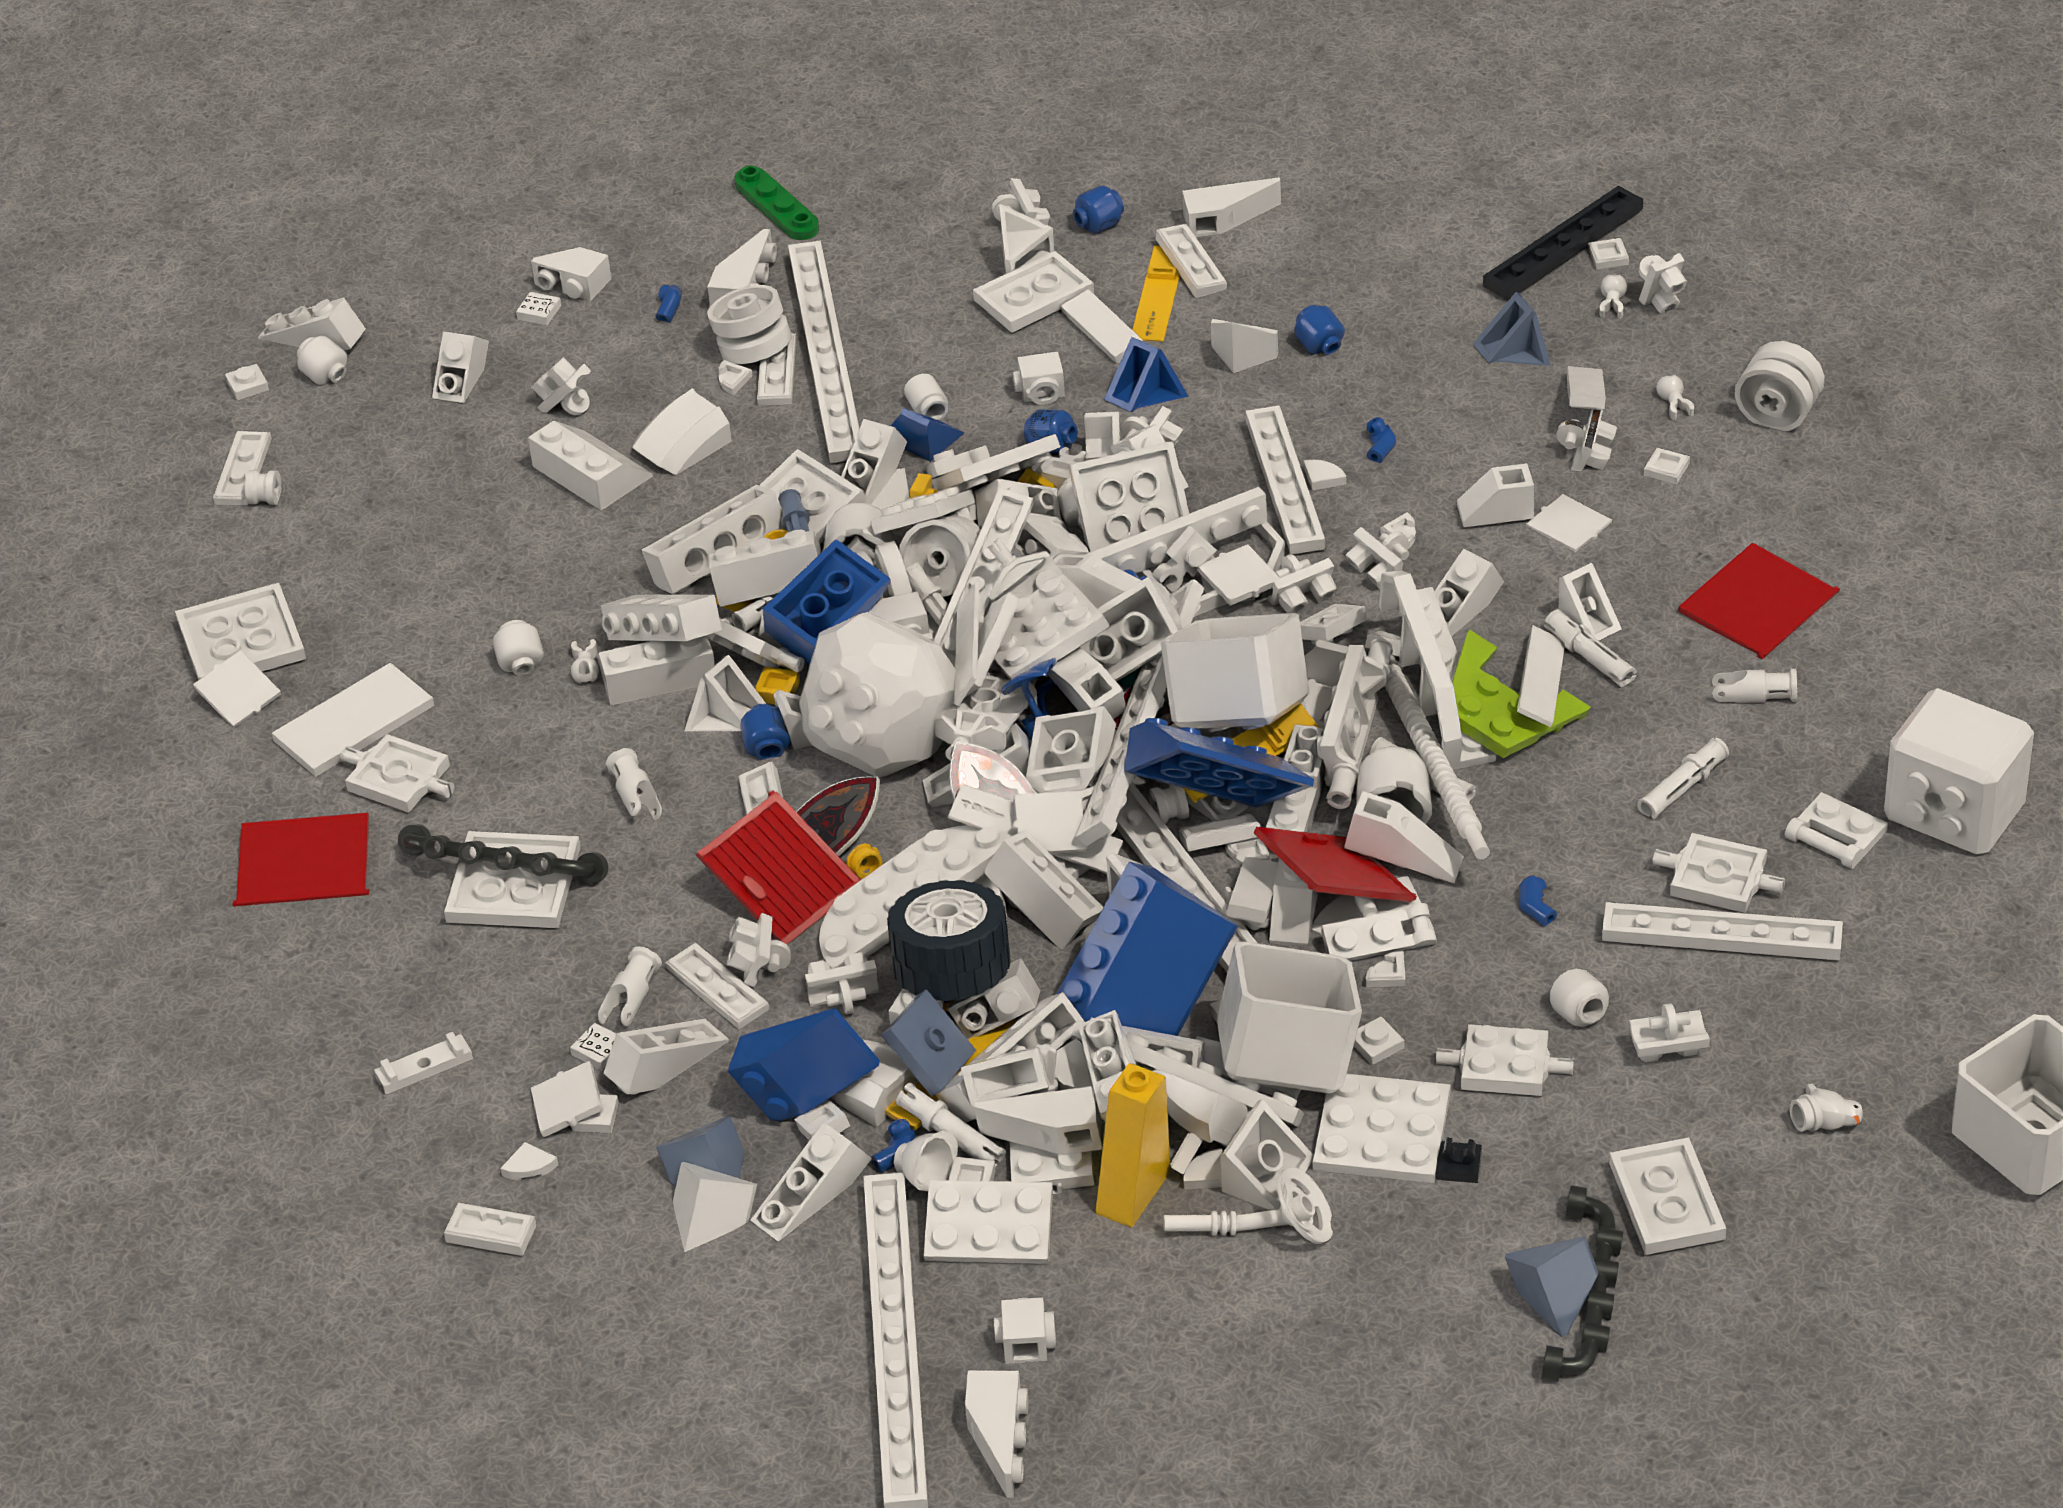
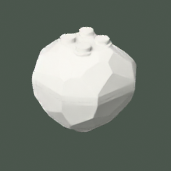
(876, 694)

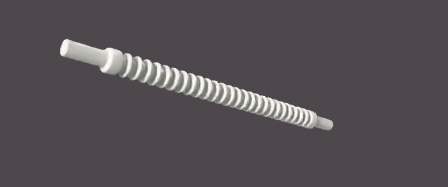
(1435, 760)

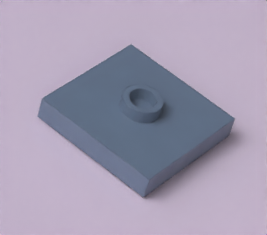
(928, 1042)

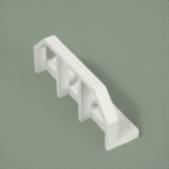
(1212, 523)
(1430, 644)

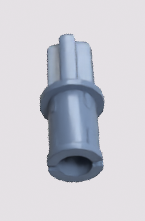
(794, 515)

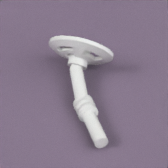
(1293, 1211)

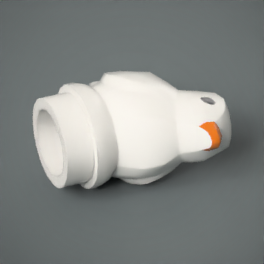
(1824, 1110)

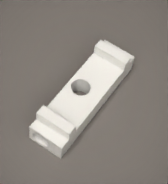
(437, 1057)

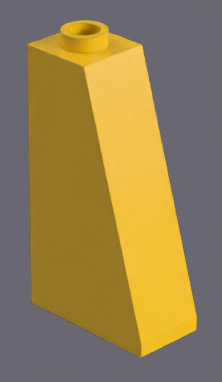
(1134, 1145)

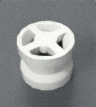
(263, 487)
(1169, 802)

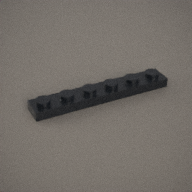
(1562, 242)

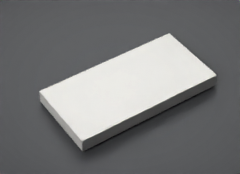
(353, 719)

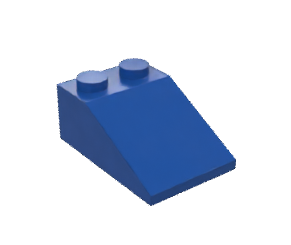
(821, 596)
(800, 1063)

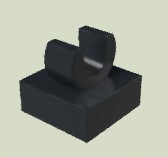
(1459, 1161)

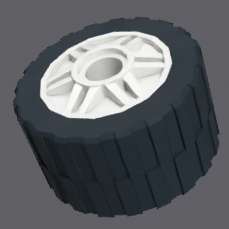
(949, 939)

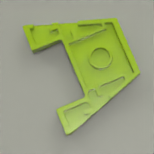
(1490, 708)

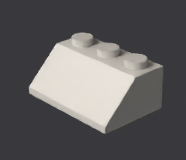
(584, 464)
(762, 566)
(1137, 626)
(654, 668)

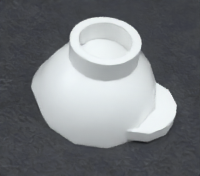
(927, 1158)

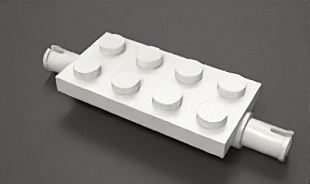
(1351, 717)

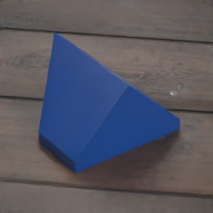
(1143, 378)
(925, 434)

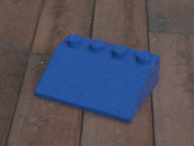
(1210, 764)
(1148, 953)

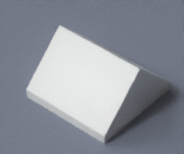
(1258, 1155)

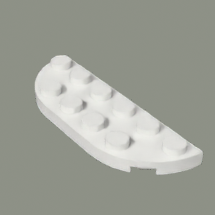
(860, 914)

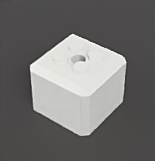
(1235, 671)
(1958, 771)
(1288, 1017)
(2013, 1104)

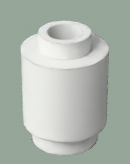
(926, 396)

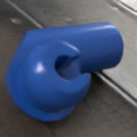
(670, 300)
(1382, 438)
(1531, 900)
(900, 1134)

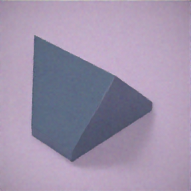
(1514, 336)
(710, 1147)
(1554, 1279)

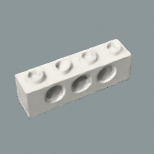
(667, 556)
(661, 617)
(1046, 1024)

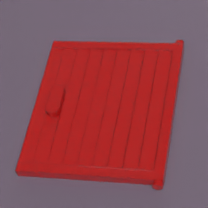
(1757, 600)
(303, 859)
(778, 868)
(1332, 868)

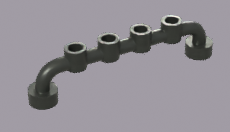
(417, 839)
(1599, 1302)

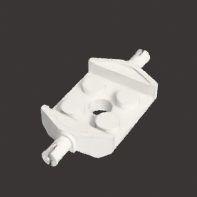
(1021, 574)
(983, 715)

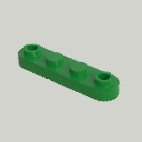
(776, 203)

